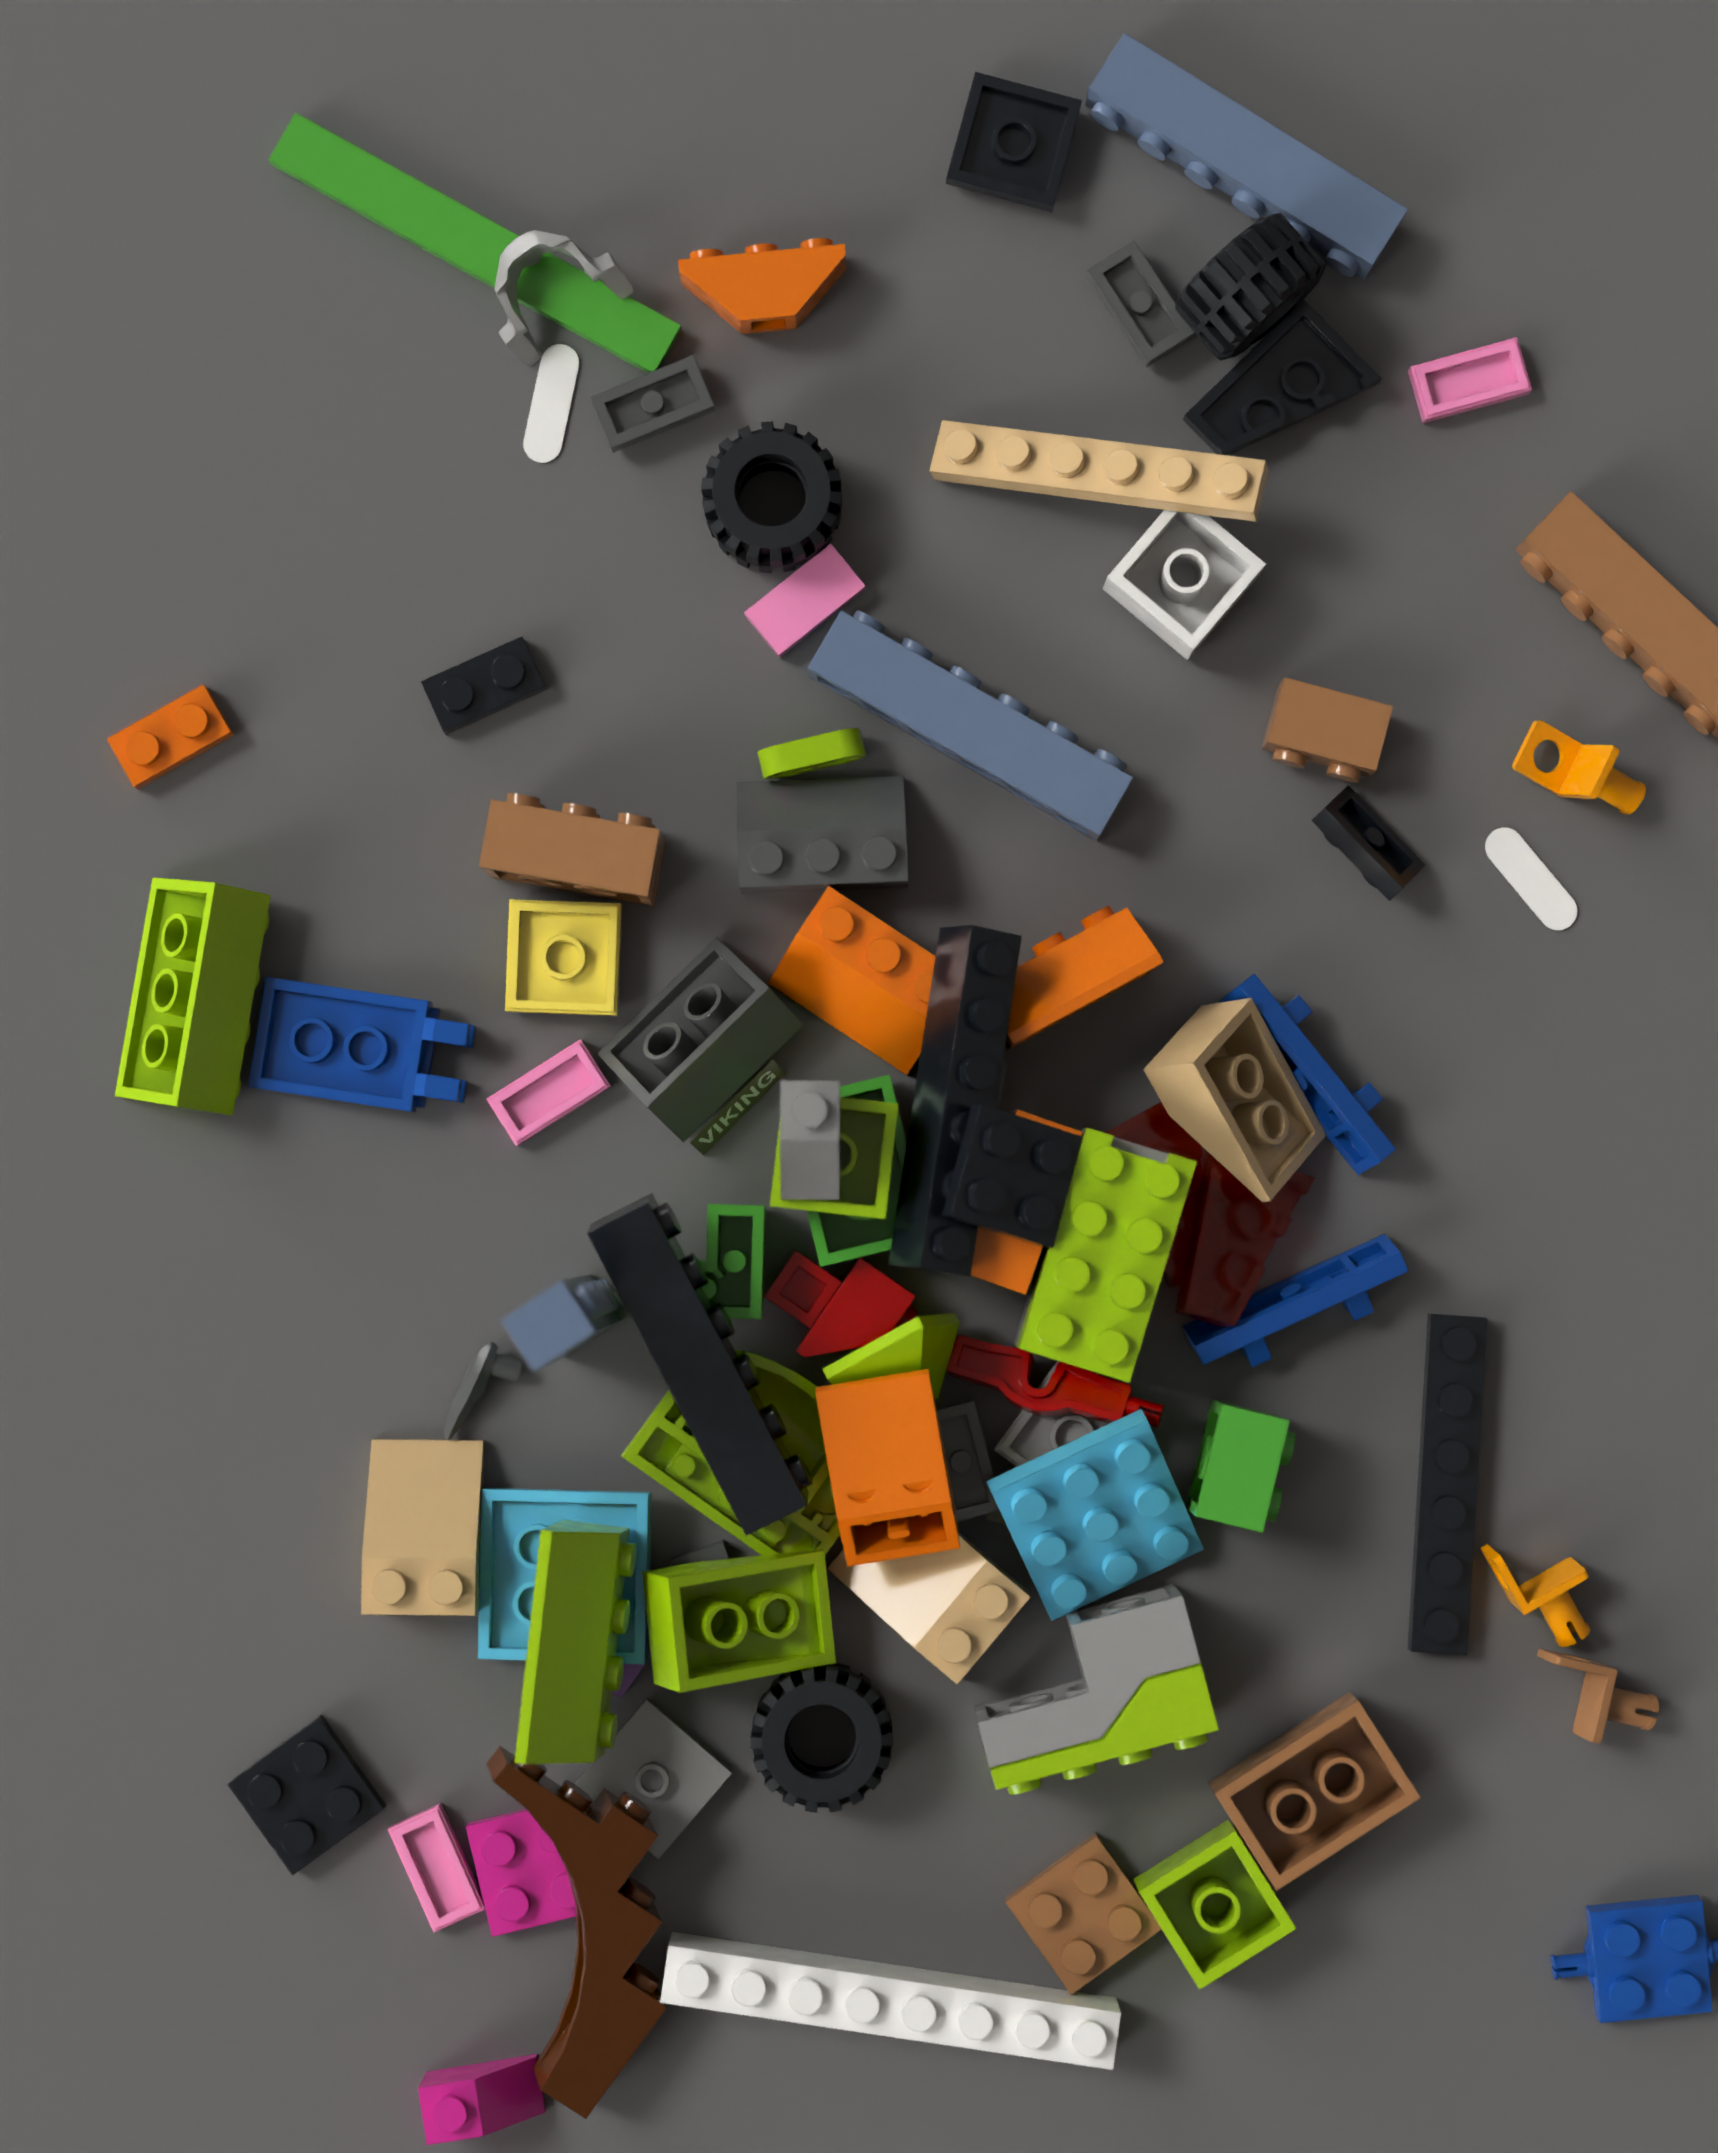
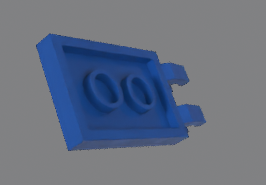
(353, 1046)

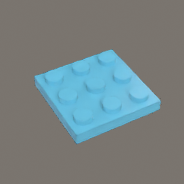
(1095, 1514)
(510, 1553)

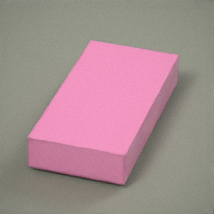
(1469, 380)
(805, 600)
(548, 1092)
(437, 1867)

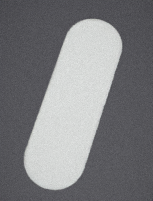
(551, 403)
(1531, 878)

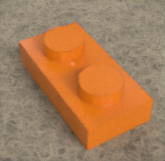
(170, 736)

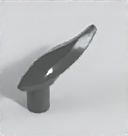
(473, 1385)

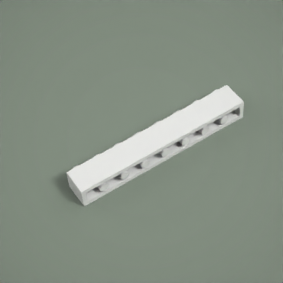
(891, 2000)

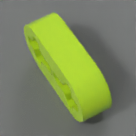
(811, 754)

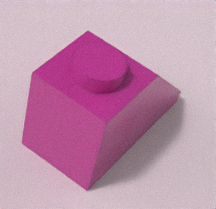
(479, 2098)

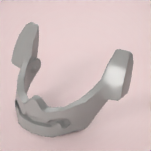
(527, 251)

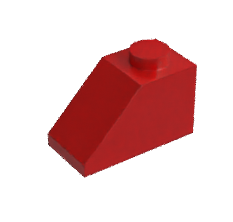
(859, 1312)

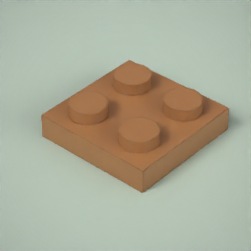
(1083, 1913)

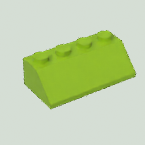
(193, 995)
(574, 1643)

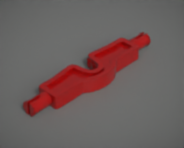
(1068, 1390)

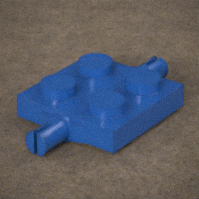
(1645, 1959)

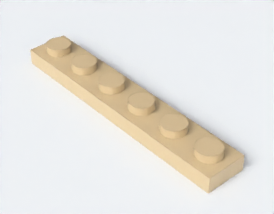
(1100, 470)

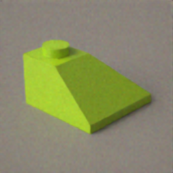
(914, 1346)

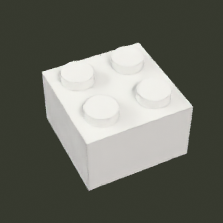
(1183, 578)

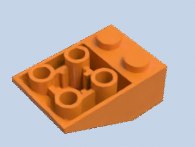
(888, 1467)

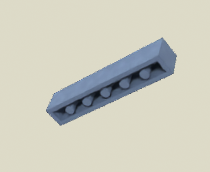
(1242, 156)
(968, 724)
(562, 1319)

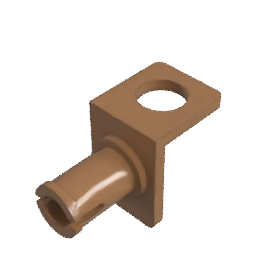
(1602, 1700)

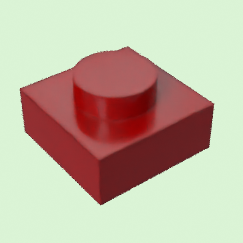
(803, 1289)

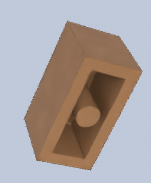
(1326, 730)

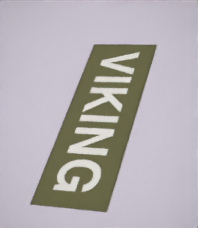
(737, 1107)

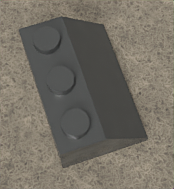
(821, 834)
(700, 1039)

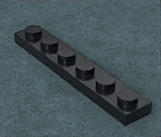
(1447, 1484)

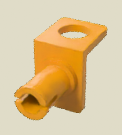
(1582, 770)
(1547, 1592)

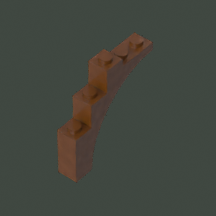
(608, 2000)

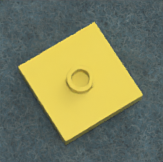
(563, 957)

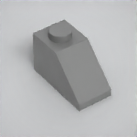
(810, 1139)

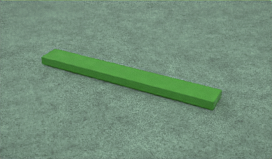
(471, 243)

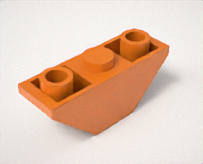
(764, 285)

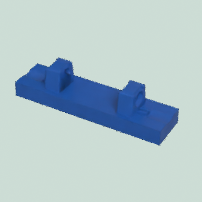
(1338, 1110)
(1333, 1281)

